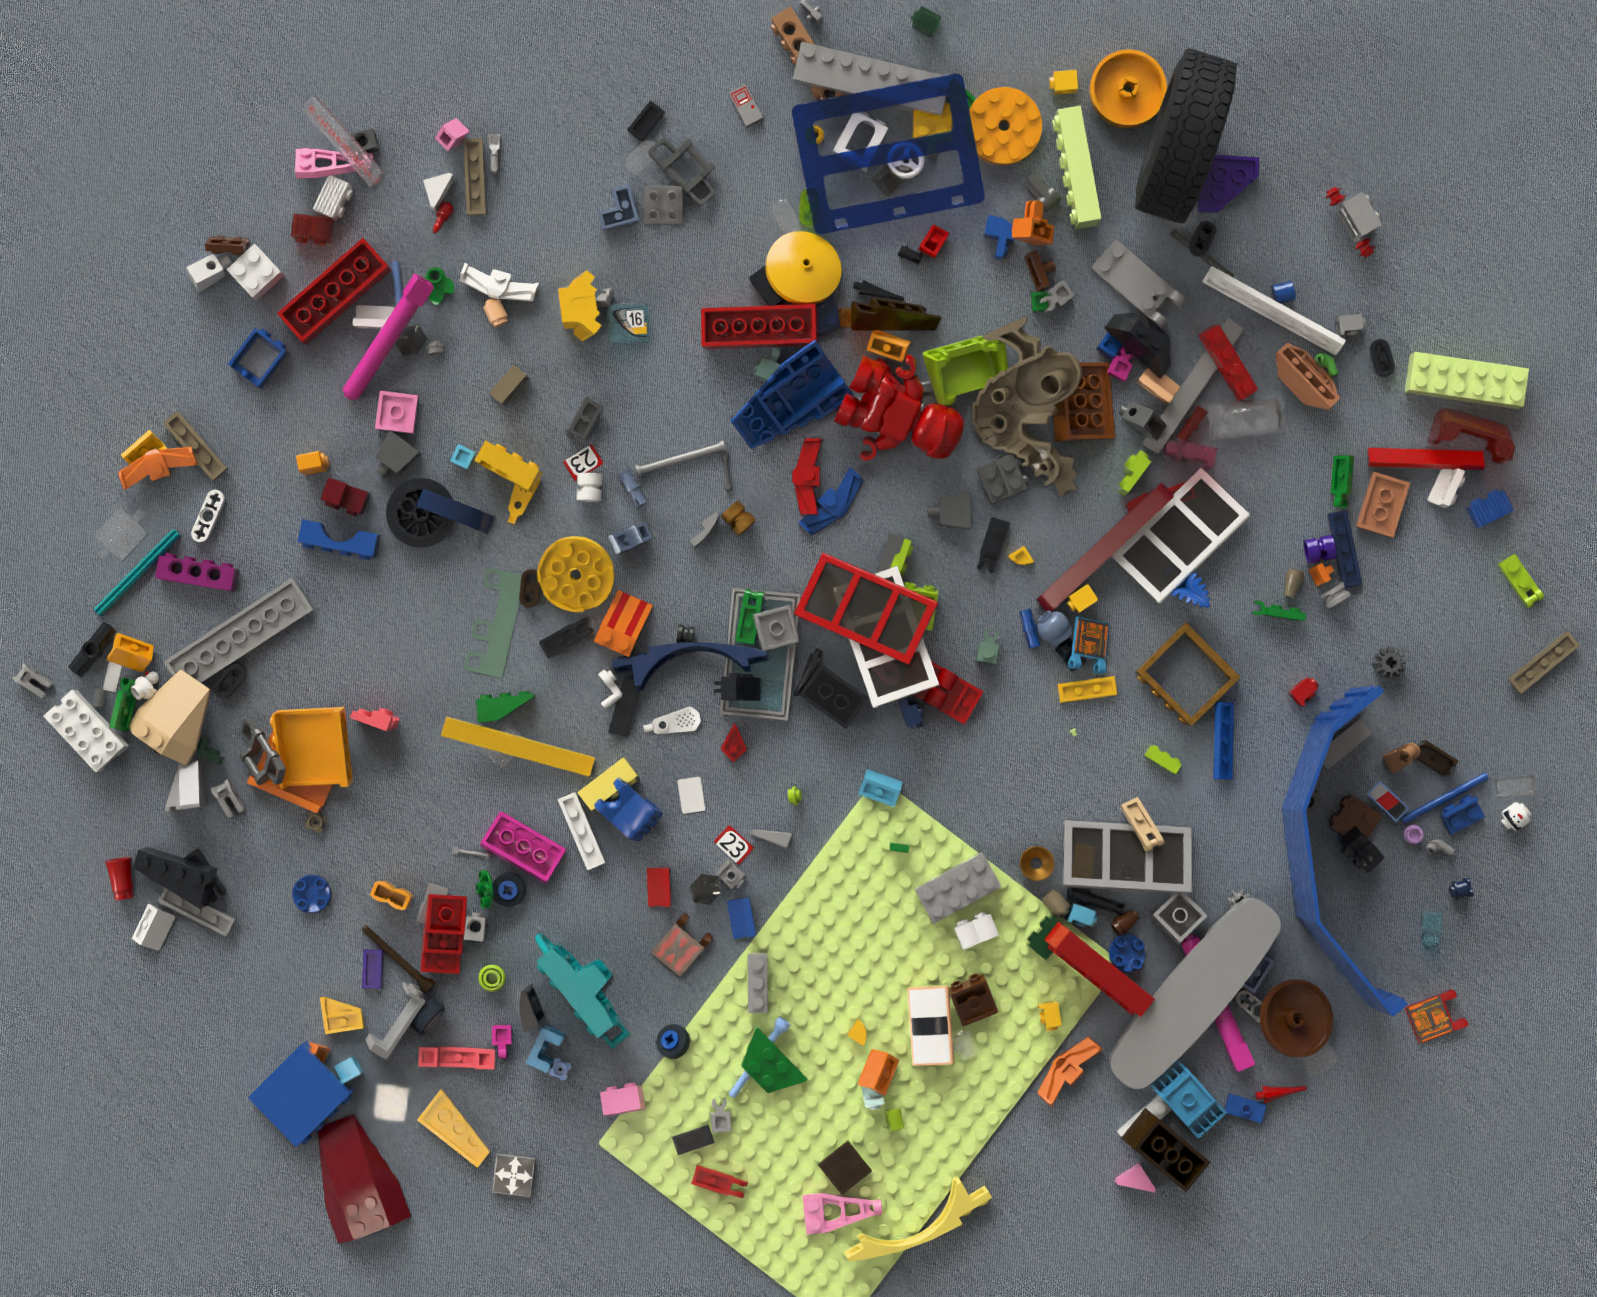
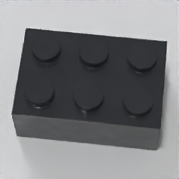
(833, 696)

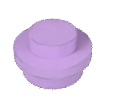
(1413, 834)

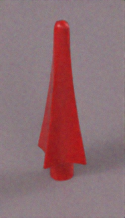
(1271, 1093)

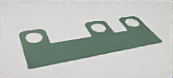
(501, 629)

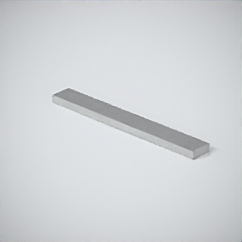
(1190, 390)

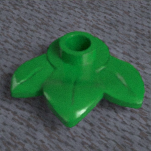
(441, 286)

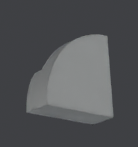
(604, 299)

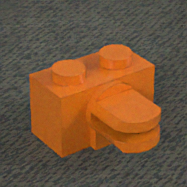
(1032, 227)

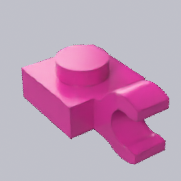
(502, 1036)

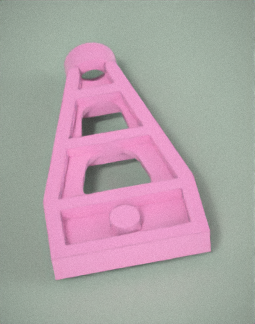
(306, 160)
(814, 1211)

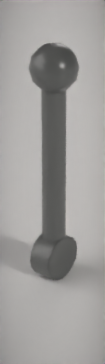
(724, 456)

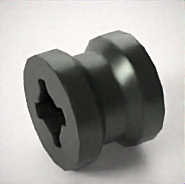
(685, 634)

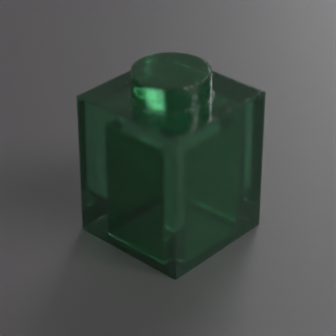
(925, 21)

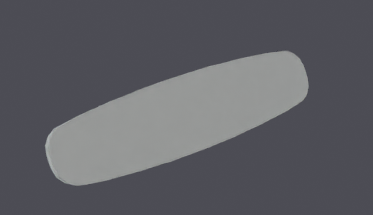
(1195, 993)

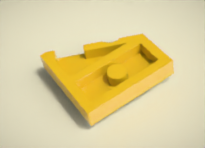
(340, 1016)

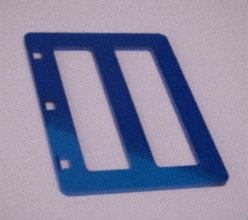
(817, 167)

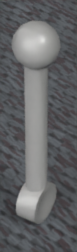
(455, 850)

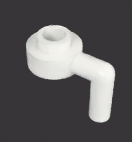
(609, 678)

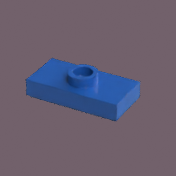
(1245, 1108)

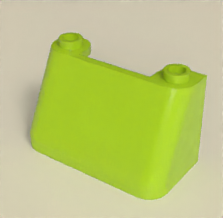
(964, 366)

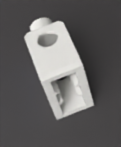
(202, 275)

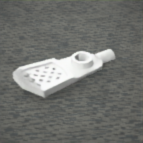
(672, 724)

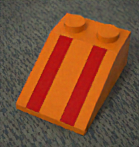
(623, 623)

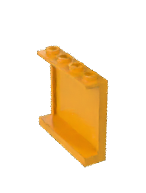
(313, 746)

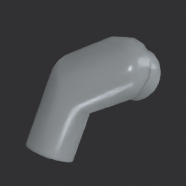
(1439, 845)

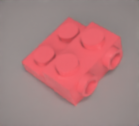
(379, 718)

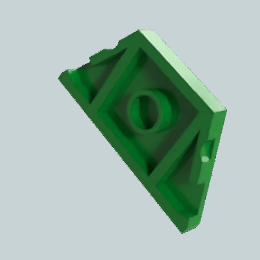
(769, 1064)

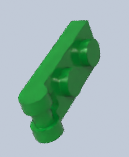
(746, 627)

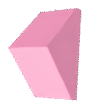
(1135, 1178)

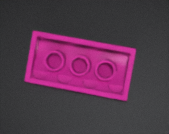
(522, 847)

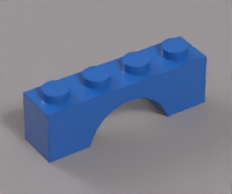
(314, 534)

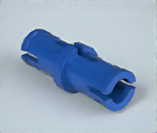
(1030, 628)

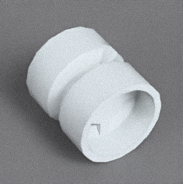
(589, 487)

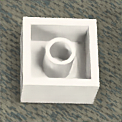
(255, 272)

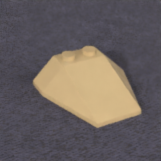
(173, 717)

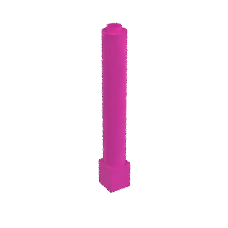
(413, 296)
(1226, 1024)

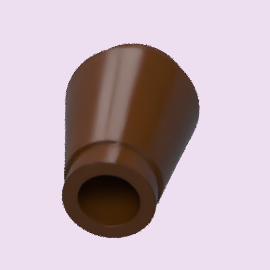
(1123, 923)

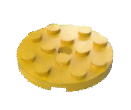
(574, 554)

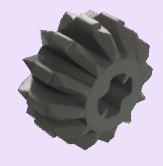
(1392, 655)

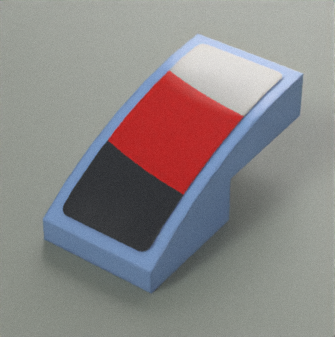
(1388, 801)

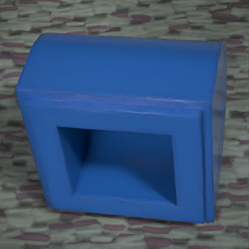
(1283, 292)

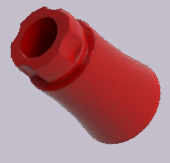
(120, 877)

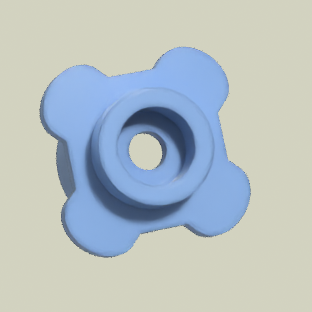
(560, 1074)

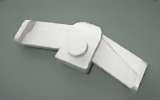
(498, 285)

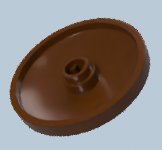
(1296, 1018)

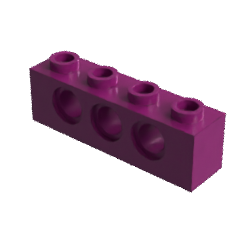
(166, 571)

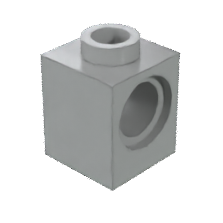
(473, 935)

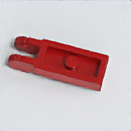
(717, 1181)

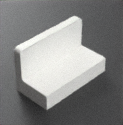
(371, 316)
(153, 927)

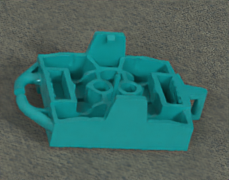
(581, 988)

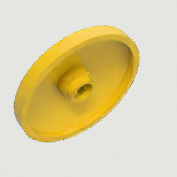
(803, 268)

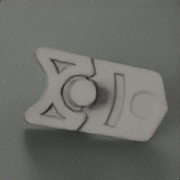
(813, 13)

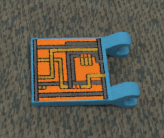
(1089, 642)

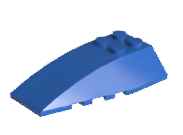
(795, 394)

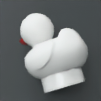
(143, 685)

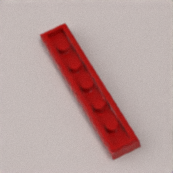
(1425, 458)

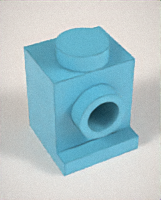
(1081, 915)

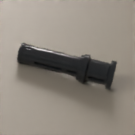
(1086, 897)

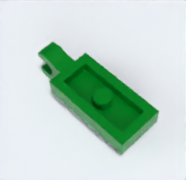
(1342, 479)
(1277, 611)
(123, 706)

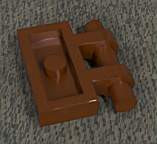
(220, 244)

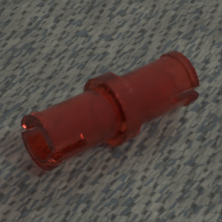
(1192, 424)

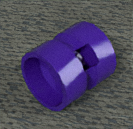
(1319, 549)

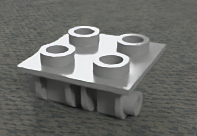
(663, 204)

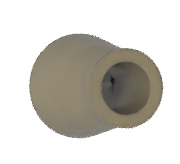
(1293, 581)

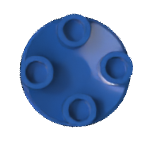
(311, 893)
(1127, 953)

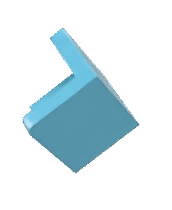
(348, 1069)

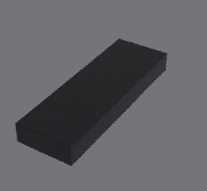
(624, 708)

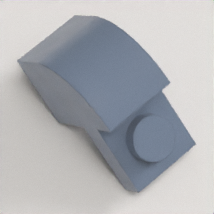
(630, 538)

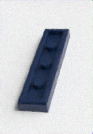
(1345, 549)

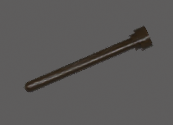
(424, 983)

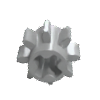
(1237, 896)

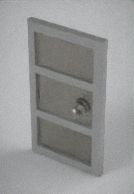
(1114, 859)

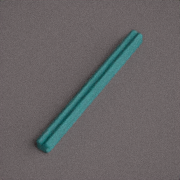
(137, 572)

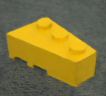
(509, 466)

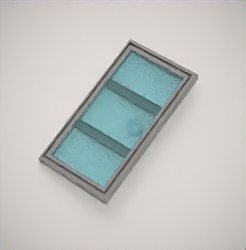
(775, 674)

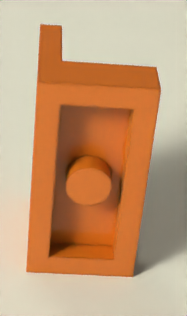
(878, 1071)

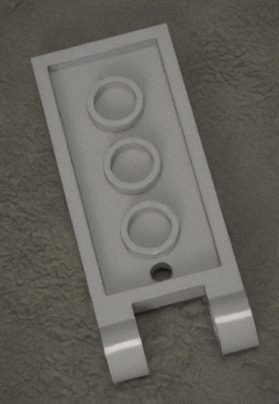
(1135, 281)

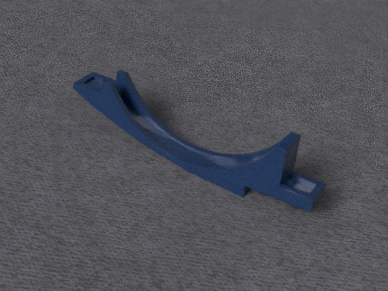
(646, 664)

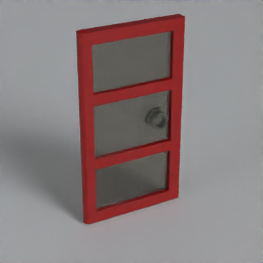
(866, 608)

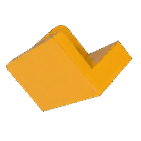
(131, 653)

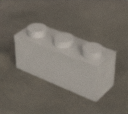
(757, 982)

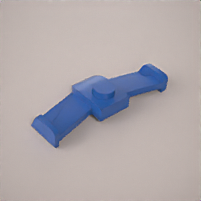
(833, 503)

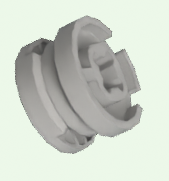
(1335, 595)

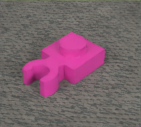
(1120, 366)

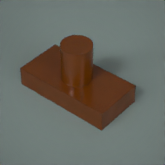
(1039, 270)

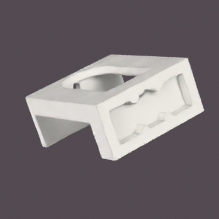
(880, 131)

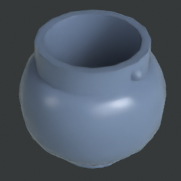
(1054, 627)

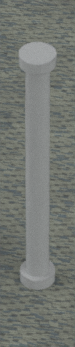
(680, 458)

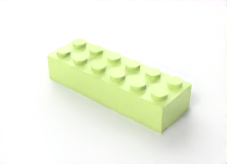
(1077, 167)
(1466, 380)

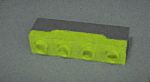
(895, 553)

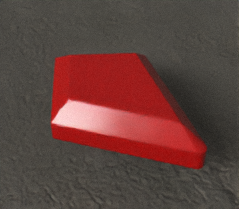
(733, 744)

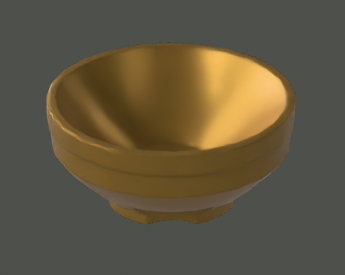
(1045, 869)

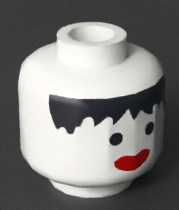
(1516, 816)

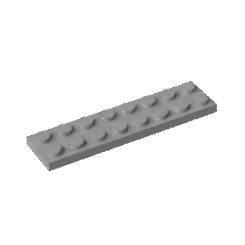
(242, 633)

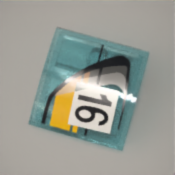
(627, 323)

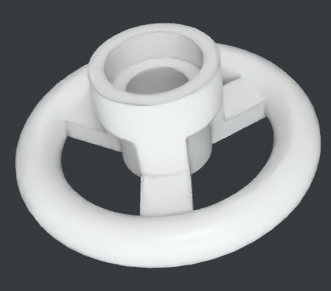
(906, 167)

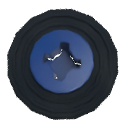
(514, 885)
(673, 1048)

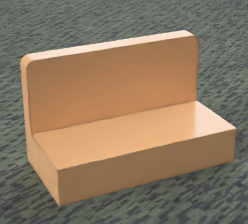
(1162, 388)

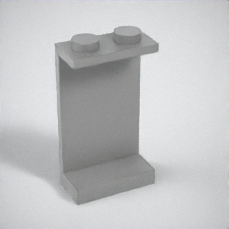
(385, 1047)

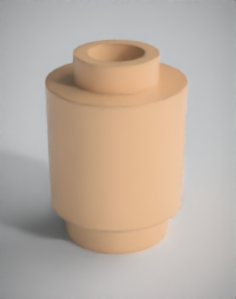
(495, 312)

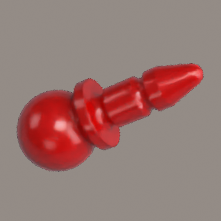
(444, 211)

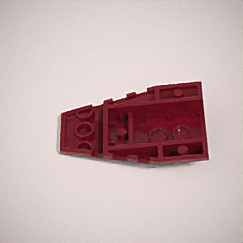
(357, 1182)

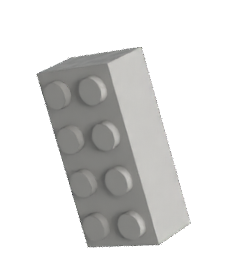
(957, 887)

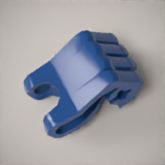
(630, 812)

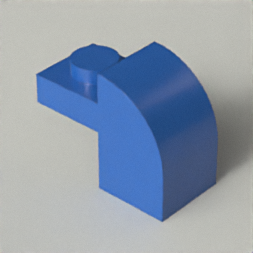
(1000, 230)

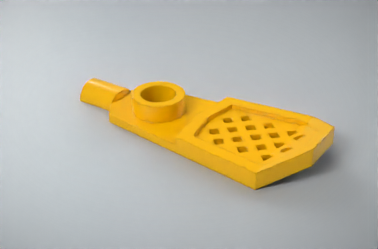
(519, 496)

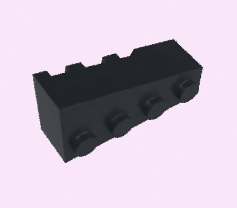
(179, 875)

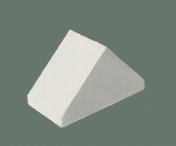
(437, 188)

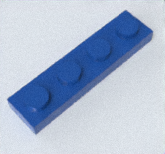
(1223, 740)

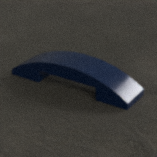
(455, 511)

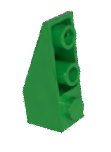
(495, 709)

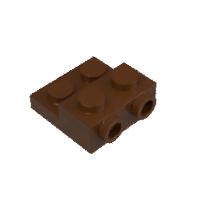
(1352, 814)
(972, 999)

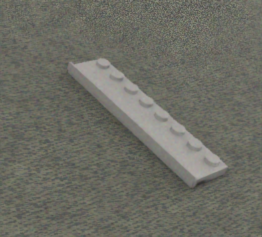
(856, 74)

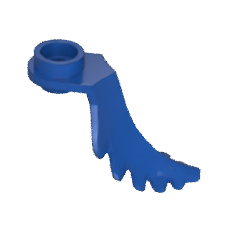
(1193, 591)

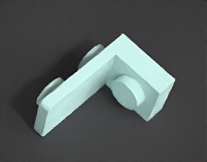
(872, 1099)

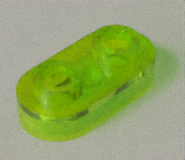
(804, 210)

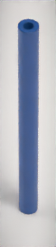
(1444, 798)

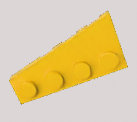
(450, 1126)

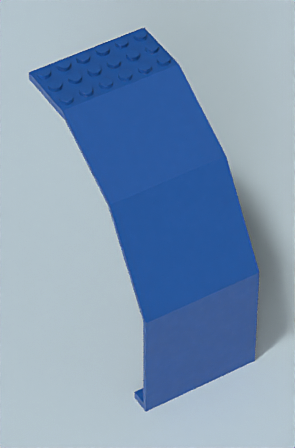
(1299, 845)

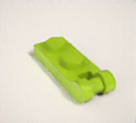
(1520, 580)

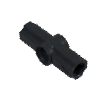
(85, 659)

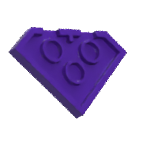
(1226, 180)

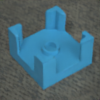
(546, 1034)

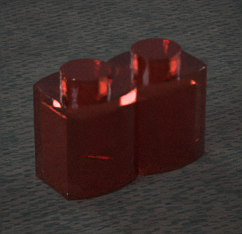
(312, 228)

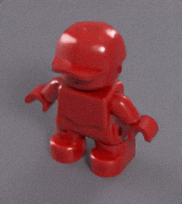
(896, 411)

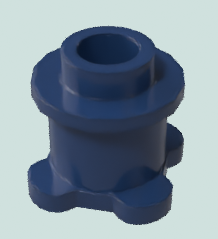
(1461, 889)

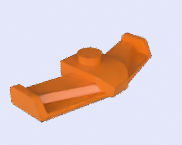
(156, 465)
(1067, 1069)

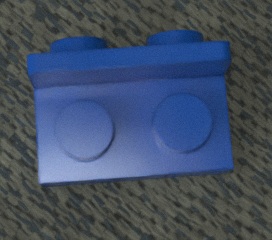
(1461, 815)

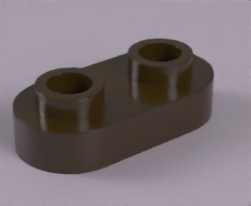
(528, 588)

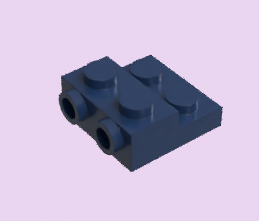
(911, 714)

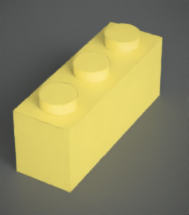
(603, 785)

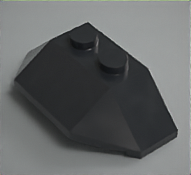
(1142, 339)

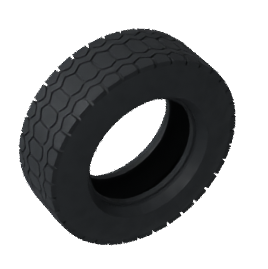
(1185, 136)

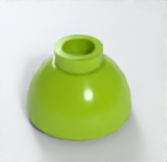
(492, 978)

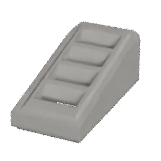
(778, 838)

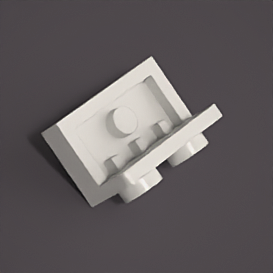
(1446, 486)

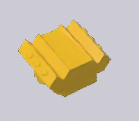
(579, 306)

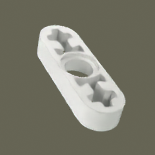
(219, 505)

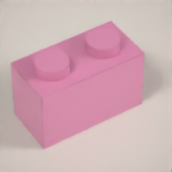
(622, 1100)

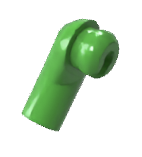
(1327, 362)

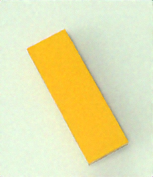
(1087, 689)

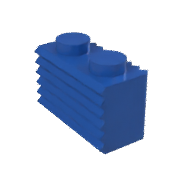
(1490, 508)

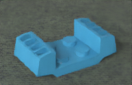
(1188, 1098)

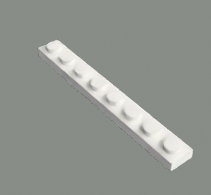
(1273, 310)

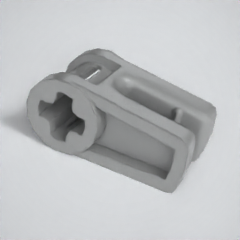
(25, 679)
(222, 798)

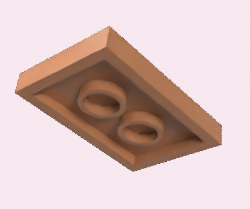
(1382, 504)

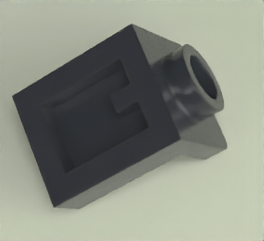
(1065, 650)

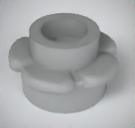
(435, 348)

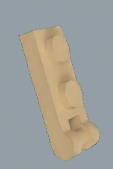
(1142, 824)

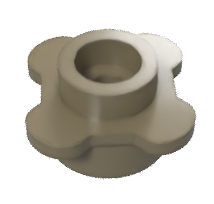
(310, 822)

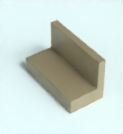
(508, 385)

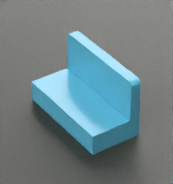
(880, 788)

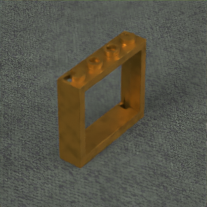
(1158, 691)

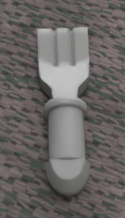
(494, 146)

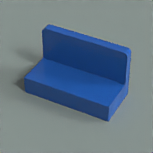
(741, 918)

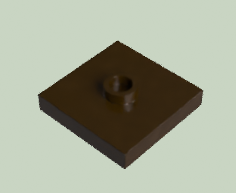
(845, 1167)

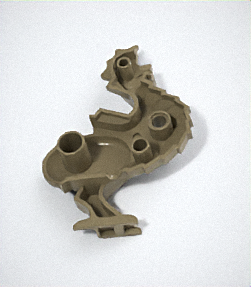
(1028, 396)

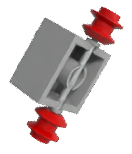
(1357, 218)

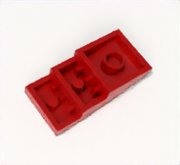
(443, 934)

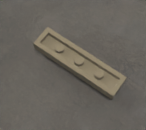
(474, 176)
(190, 438)
(1543, 662)

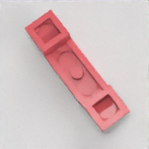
(457, 1057)

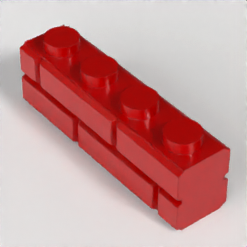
(1228, 362)

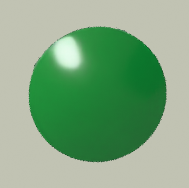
(485, 889)

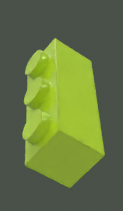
(1163, 759)

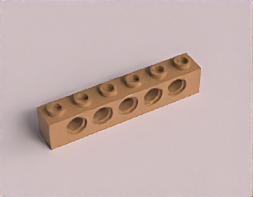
(789, 19)

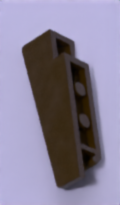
(891, 316)

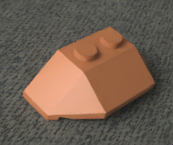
(1305, 377)

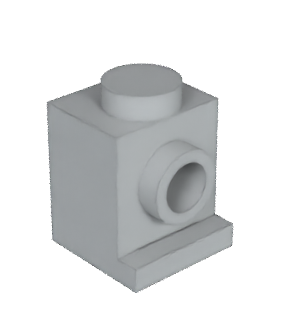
(1350, 324)
(728, 867)

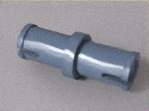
(632, 488)

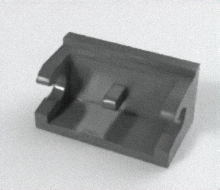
(584, 418)

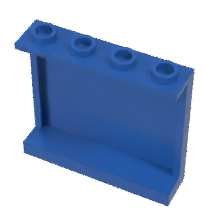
(300, 1095)

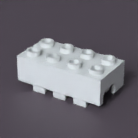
(86, 731)

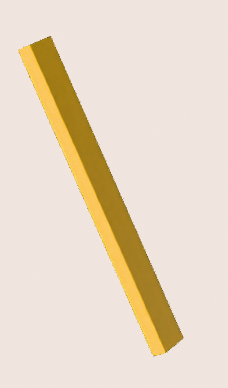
(517, 746)

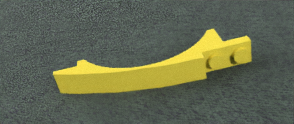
(958, 1205)

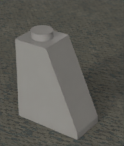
(188, 787)

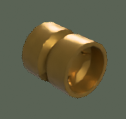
(738, 518)

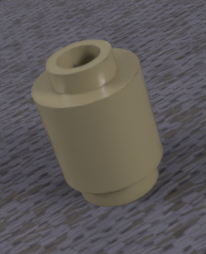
(1056, 903)

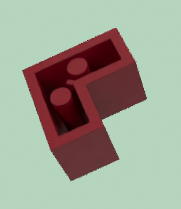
(339, 494)

